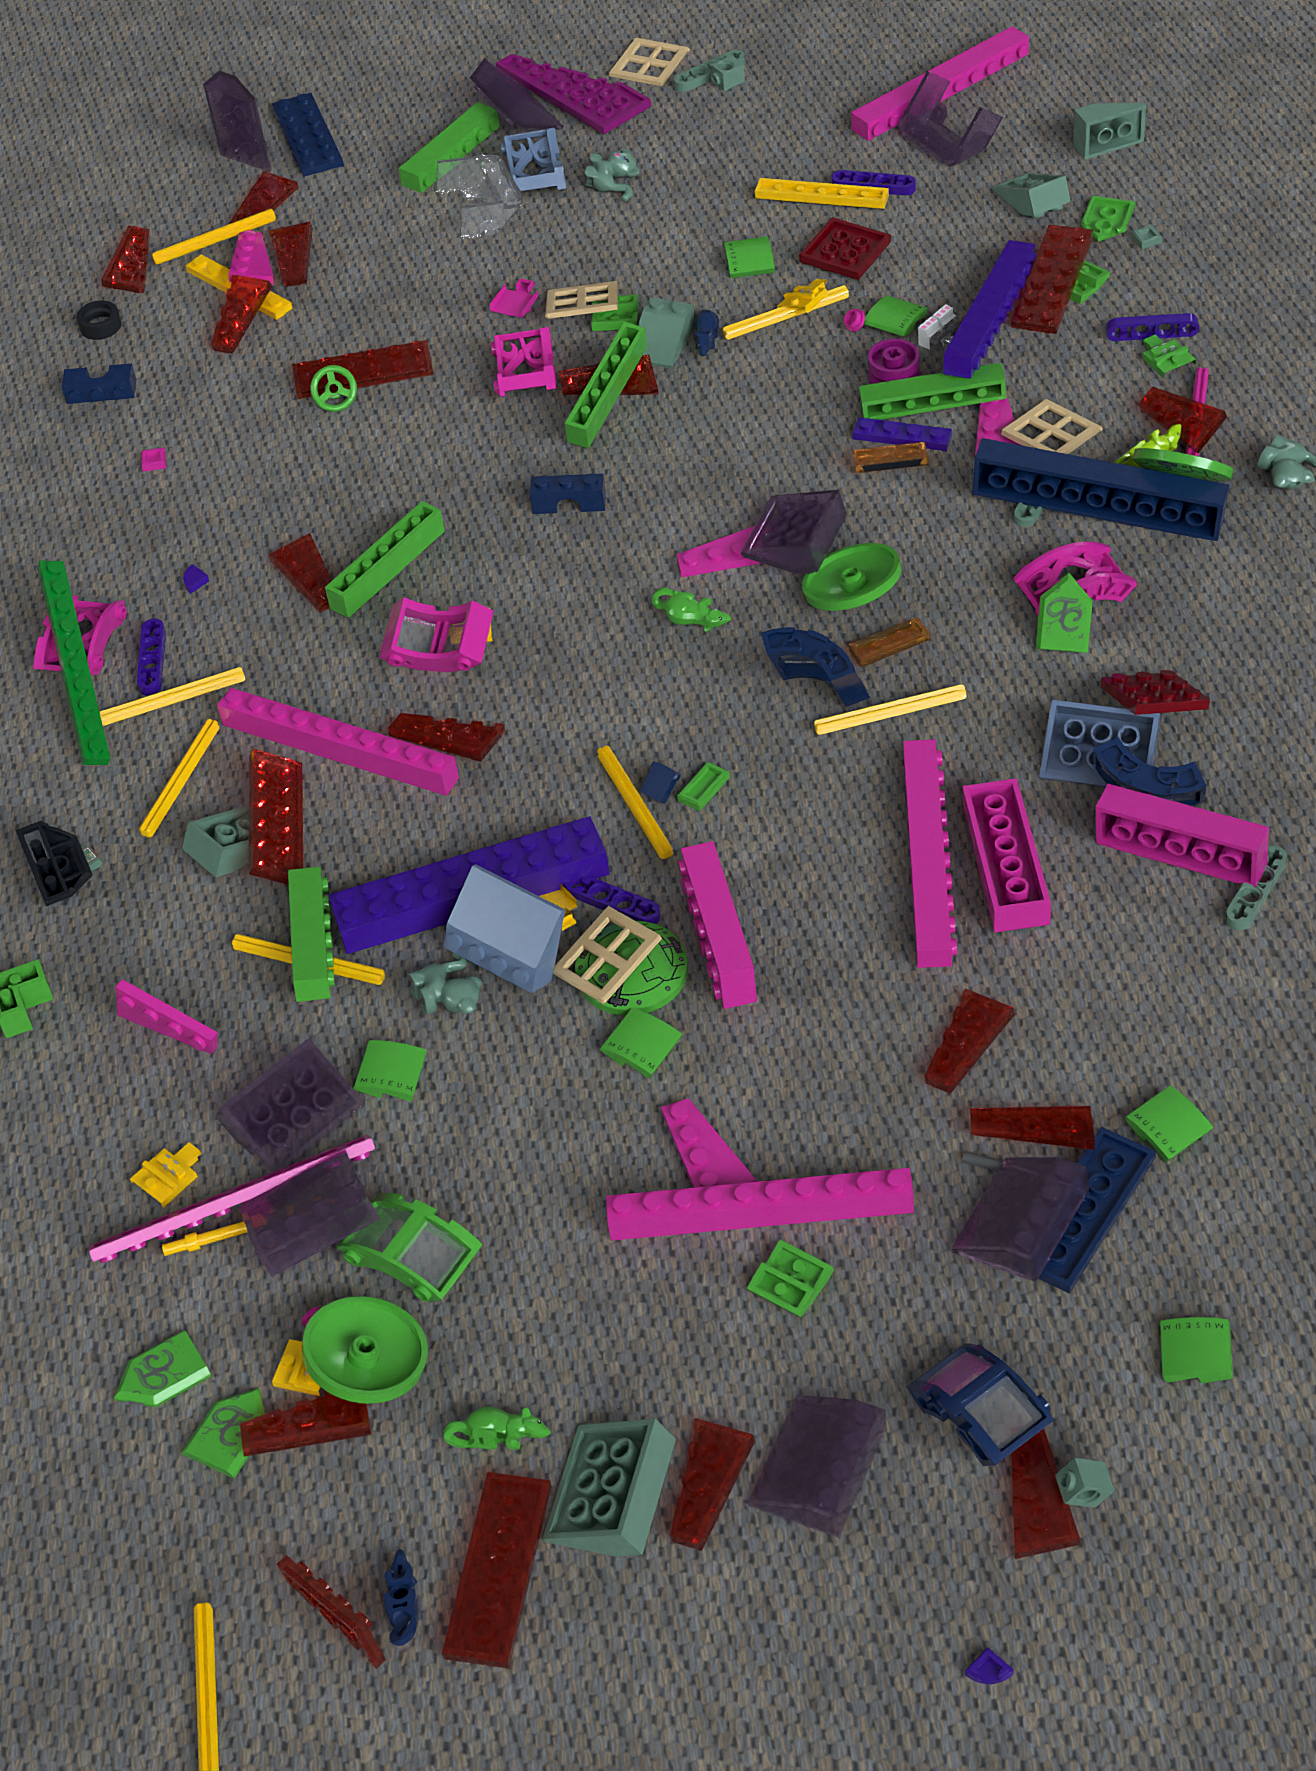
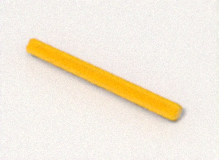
(213, 236)
(780, 314)
(172, 696)
(890, 709)
(179, 778)
(635, 802)
(284, 953)
(205, 1688)

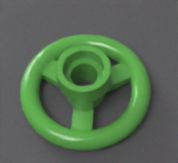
(320, 400)

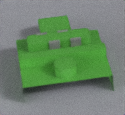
(1165, 356)

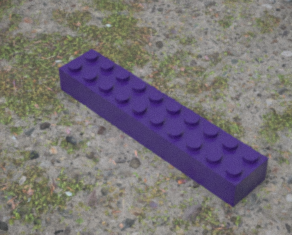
(427, 894)

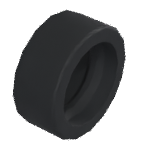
(102, 329)

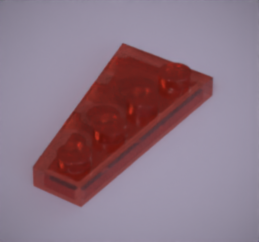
(266, 194)
(641, 381)
(1197, 419)
(1045, 1125)
(1039, 1511)
(334, 1609)

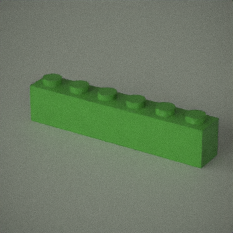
(451, 143)
(606, 385)
(932, 393)
(384, 559)
(309, 935)

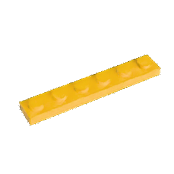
(822, 193)
(218, 276)

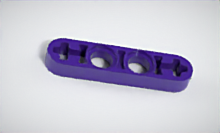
(904, 183)
(1152, 323)
(147, 657)
(615, 896)

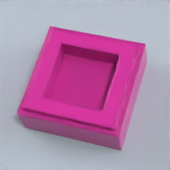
(153, 459)

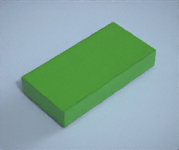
(703, 786)

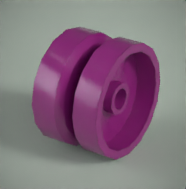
(893, 361)

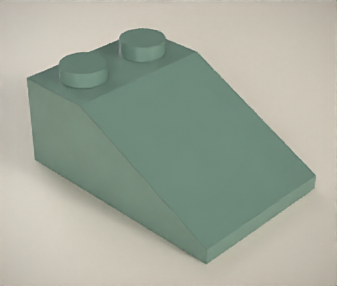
(1108, 127)
(1035, 193)
(667, 329)
(219, 841)

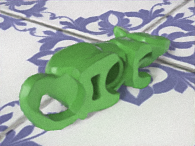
(683, 609)
(493, 1426)

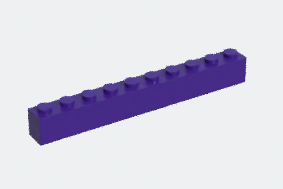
(989, 310)

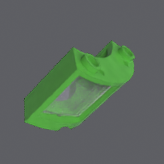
(412, 1246)

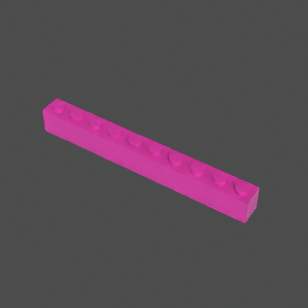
(961, 72)
(339, 741)
(927, 854)
(760, 1204)

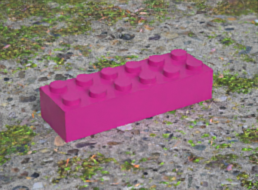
(1182, 835)
(1006, 855)
(717, 925)

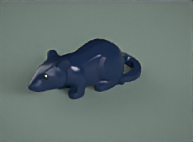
(706, 331)
(401, 1600)

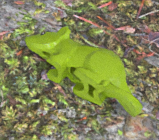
(1164, 442)

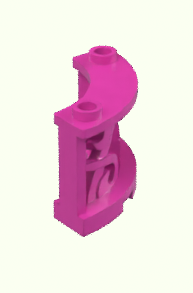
(540, 347)
(1101, 581)
(104, 619)

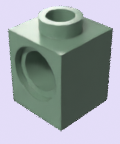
(727, 73)
(1084, 1483)

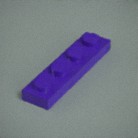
(901, 433)

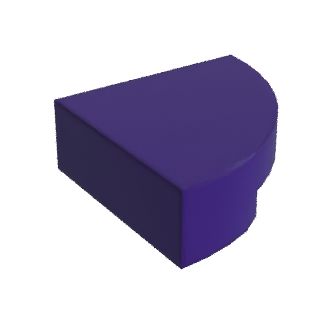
(194, 578)
(989, 1668)

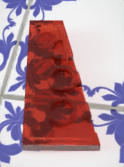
(293, 252)
(129, 262)
(241, 306)
(304, 569)
(447, 735)
(972, 1031)
(305, 1425)
(711, 1472)

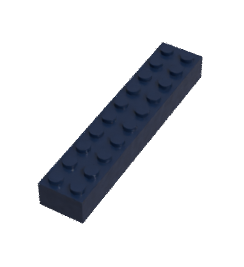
(1100, 489)

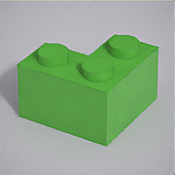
(19, 990)

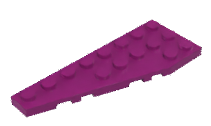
(587, 99)

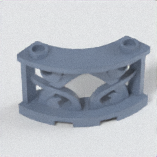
(550, 176)

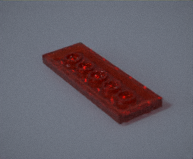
(1052, 279)
(367, 367)
(275, 816)
(497, 1570)

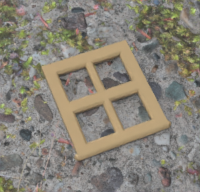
(629, 56)
(581, 299)
(1030, 417)
(607, 954)

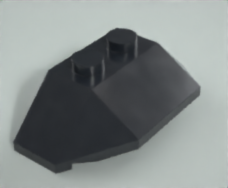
(54, 860)

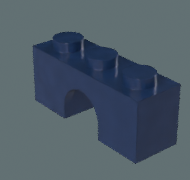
(115, 385)
(583, 488)

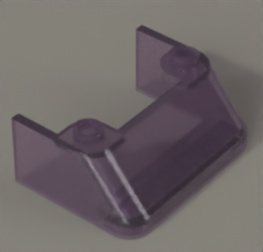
(924, 124)

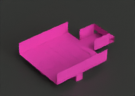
(516, 302)

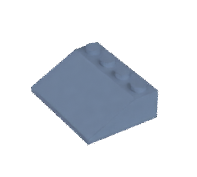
(1080, 727)
(505, 929)

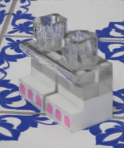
(939, 330)

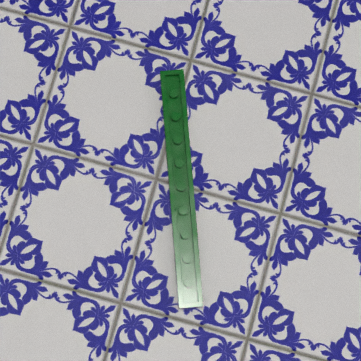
(73, 663)

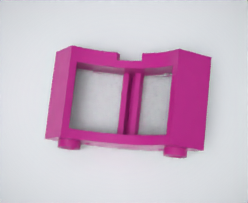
(435, 639)

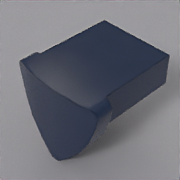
(660, 782)

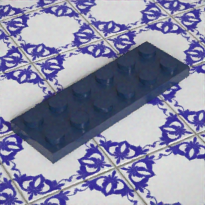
(307, 134)
(1113, 1176)

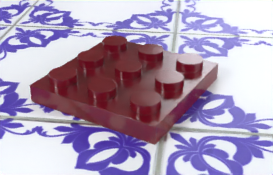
(845, 248)
(1154, 692)

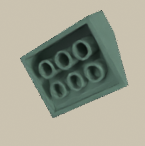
(610, 1487)

